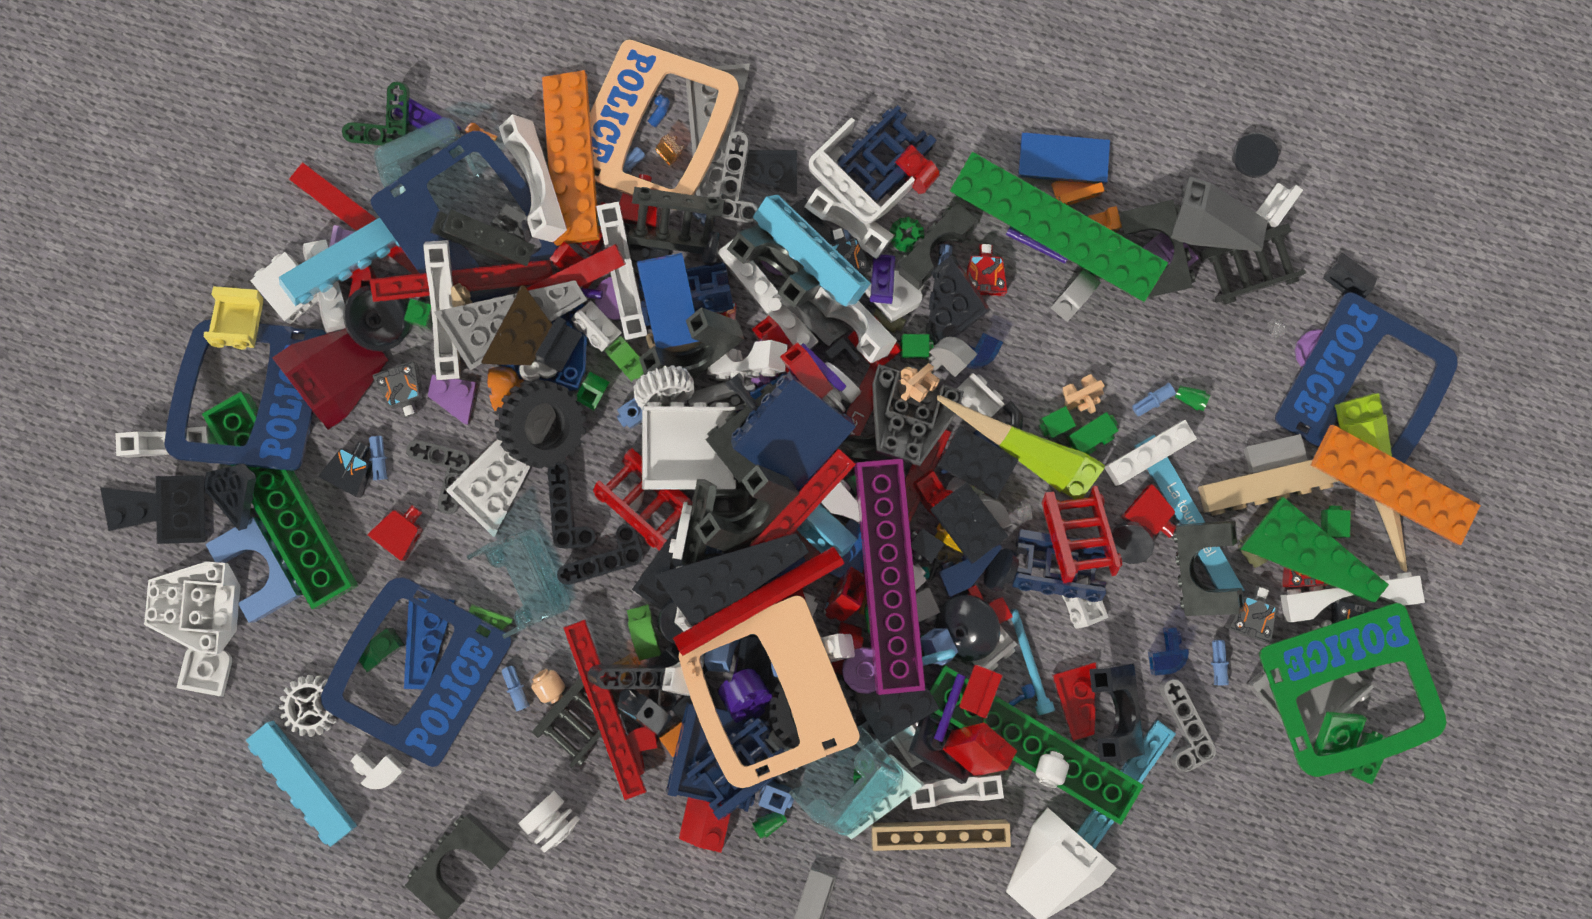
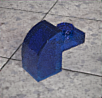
(986, 350)
(1172, 658)

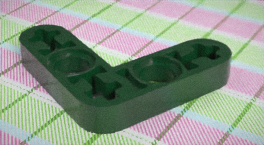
(391, 124)

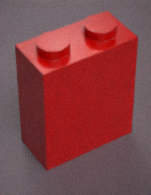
(979, 749)

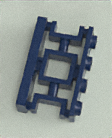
(872, 141)
(707, 294)
(1052, 583)
(724, 810)

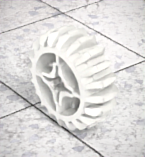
(664, 386)
(301, 700)

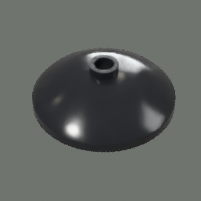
(388, 318)
(976, 620)

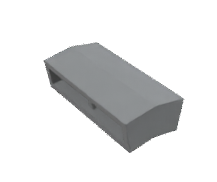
(1275, 454)
(815, 895)

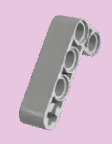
(738, 177)
(1183, 722)

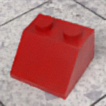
(702, 827)

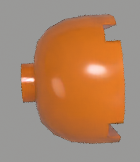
(500, 381)

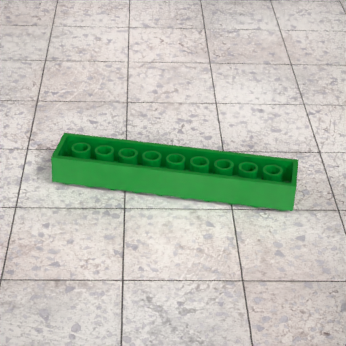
(1058, 227)
(286, 511)
(1087, 778)

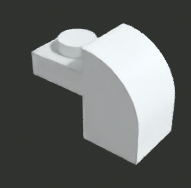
(378, 775)

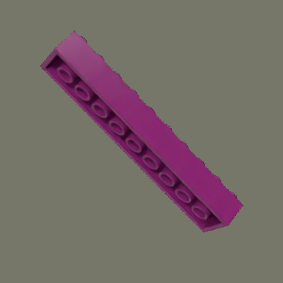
(889, 576)

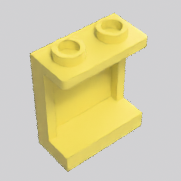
(235, 317)

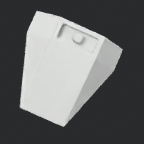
(195, 606)
(1055, 868)

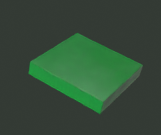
(1339, 732)

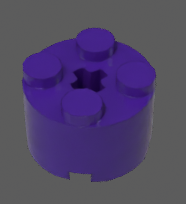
(745, 695)

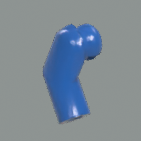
(657, 116)

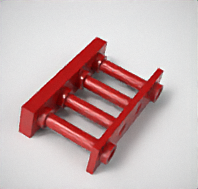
(633, 464)
(1064, 546)

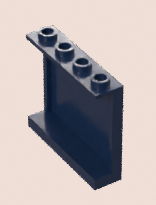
(792, 431)
(694, 746)

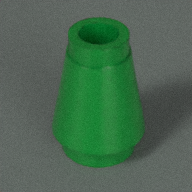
(1193, 397)
(768, 824)

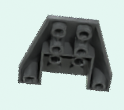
(1217, 219)
(908, 427)

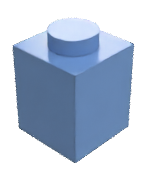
(937, 641)

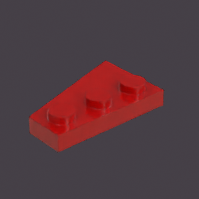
(1077, 700)

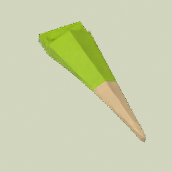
(1366, 421)
(1056, 464)

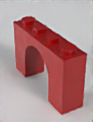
(795, 358)

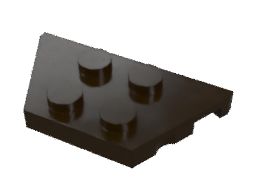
(519, 333)

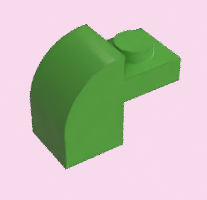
(625, 358)
(643, 632)

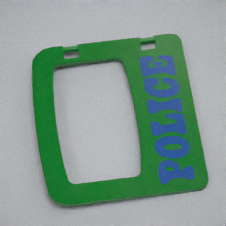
(1341, 650)

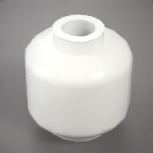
(1052, 769)

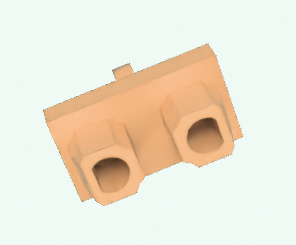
(916, 380)
(1086, 397)

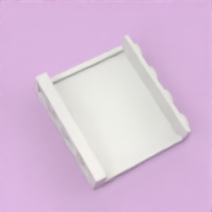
(677, 448)

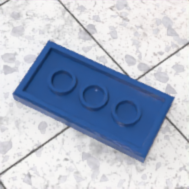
(1064, 158)
(667, 299)

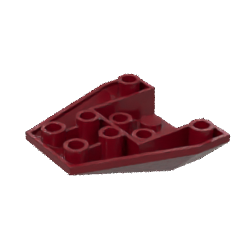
(330, 373)

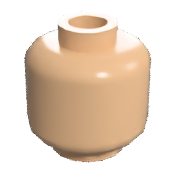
(548, 686)

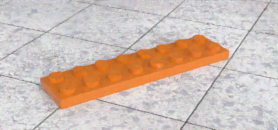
(571, 154)
(1395, 485)

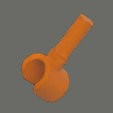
(474, 127)

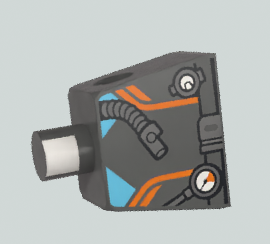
(401, 387)
(1256, 619)

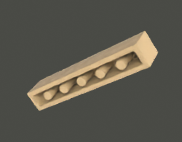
(1261, 486)
(940, 835)

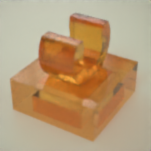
(669, 149)

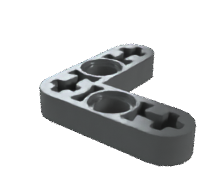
(452, 469)

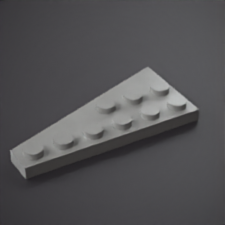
(700, 106)
(475, 324)

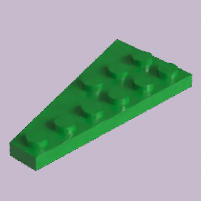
(1302, 546)

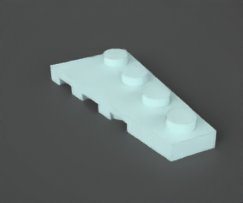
(908, 787)

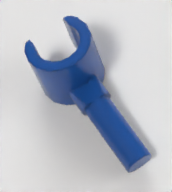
(1028, 692)

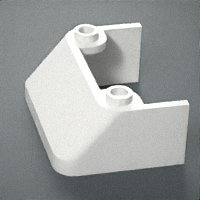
(825, 168)

